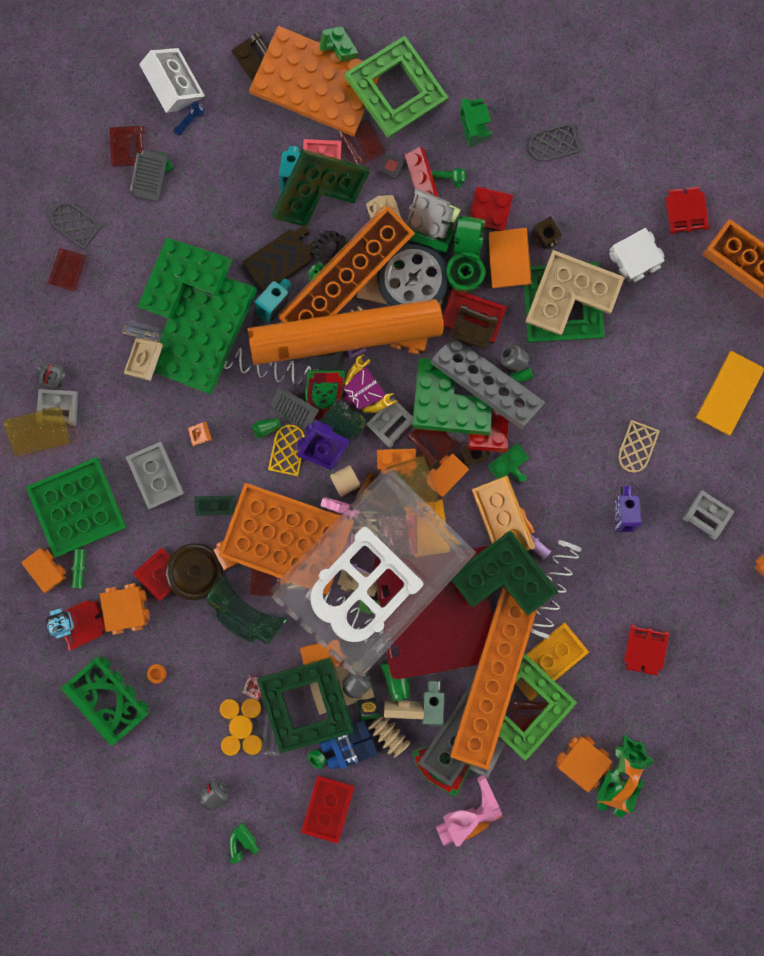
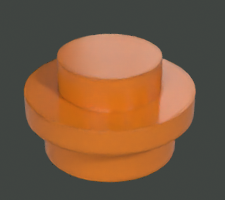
(156, 673)

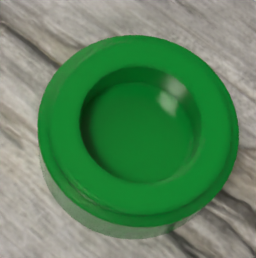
(317, 759)

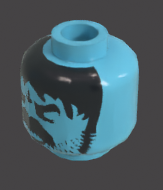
(59, 623)

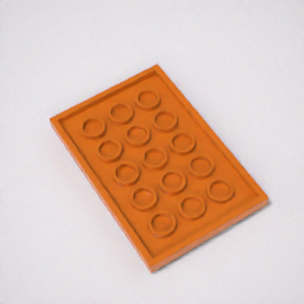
(309, 82)
(273, 531)

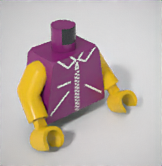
(364, 390)

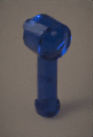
(196, 110)

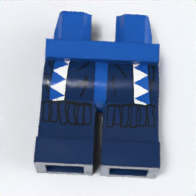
(347, 752)

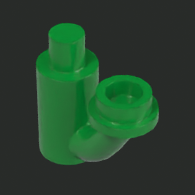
(246, 839)

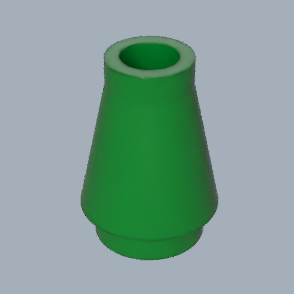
(265, 427)

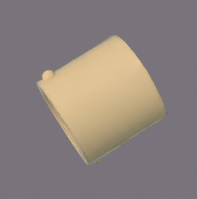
(345, 481)

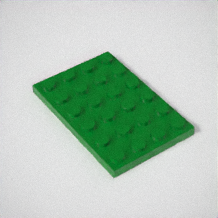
(203, 334)

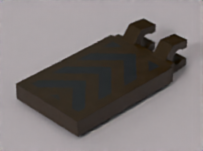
(280, 258)

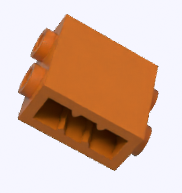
(124, 608)
(584, 762)

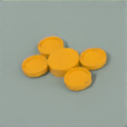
(241, 726)

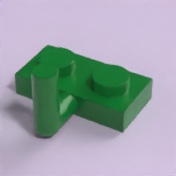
(339, 41)
(508, 463)

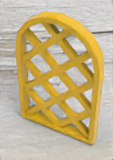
(281, 450)

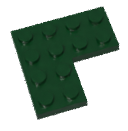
(317, 176)
(505, 565)

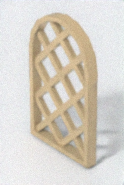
(632, 423)

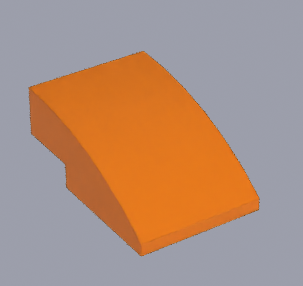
(510, 258)

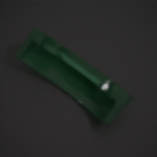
(240, 617)

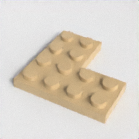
(570, 281)

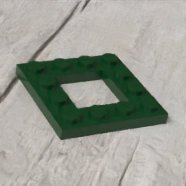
(293, 738)

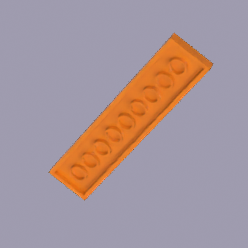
(493, 683)

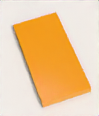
(730, 393)
(502, 512)
(554, 656)

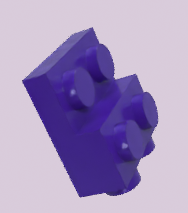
(321, 445)

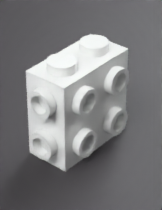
(637, 255)

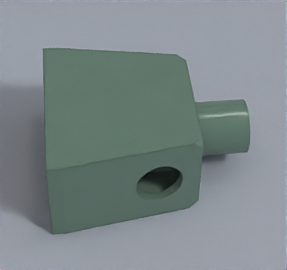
(433, 714)

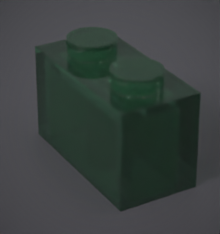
(344, 420)
(215, 505)

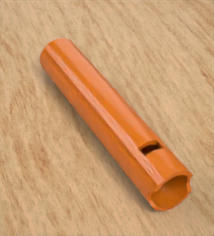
(345, 331)

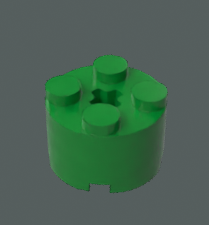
(468, 235)
(476, 272)

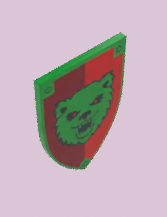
(323, 389)
(444, 759)

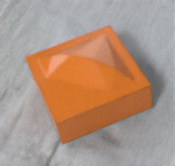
(199, 434)

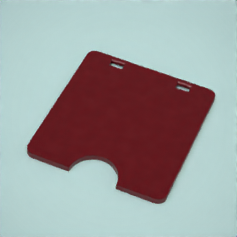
(442, 636)

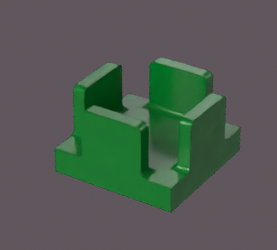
(474, 120)

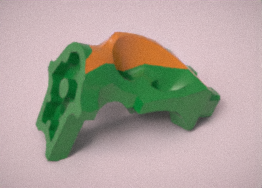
(624, 793)

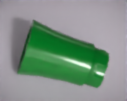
(397, 687)

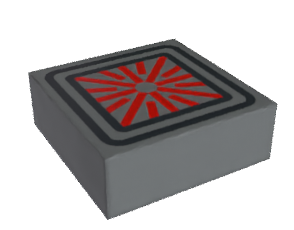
(391, 166)

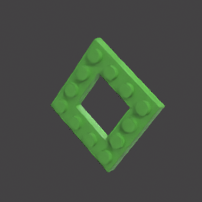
(401, 53)
(558, 707)

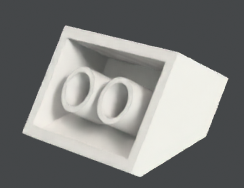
(171, 79)

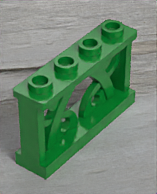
(79, 694)

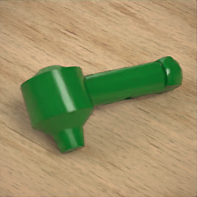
(457, 175)

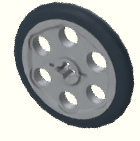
(431, 259)

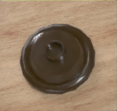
(193, 571)

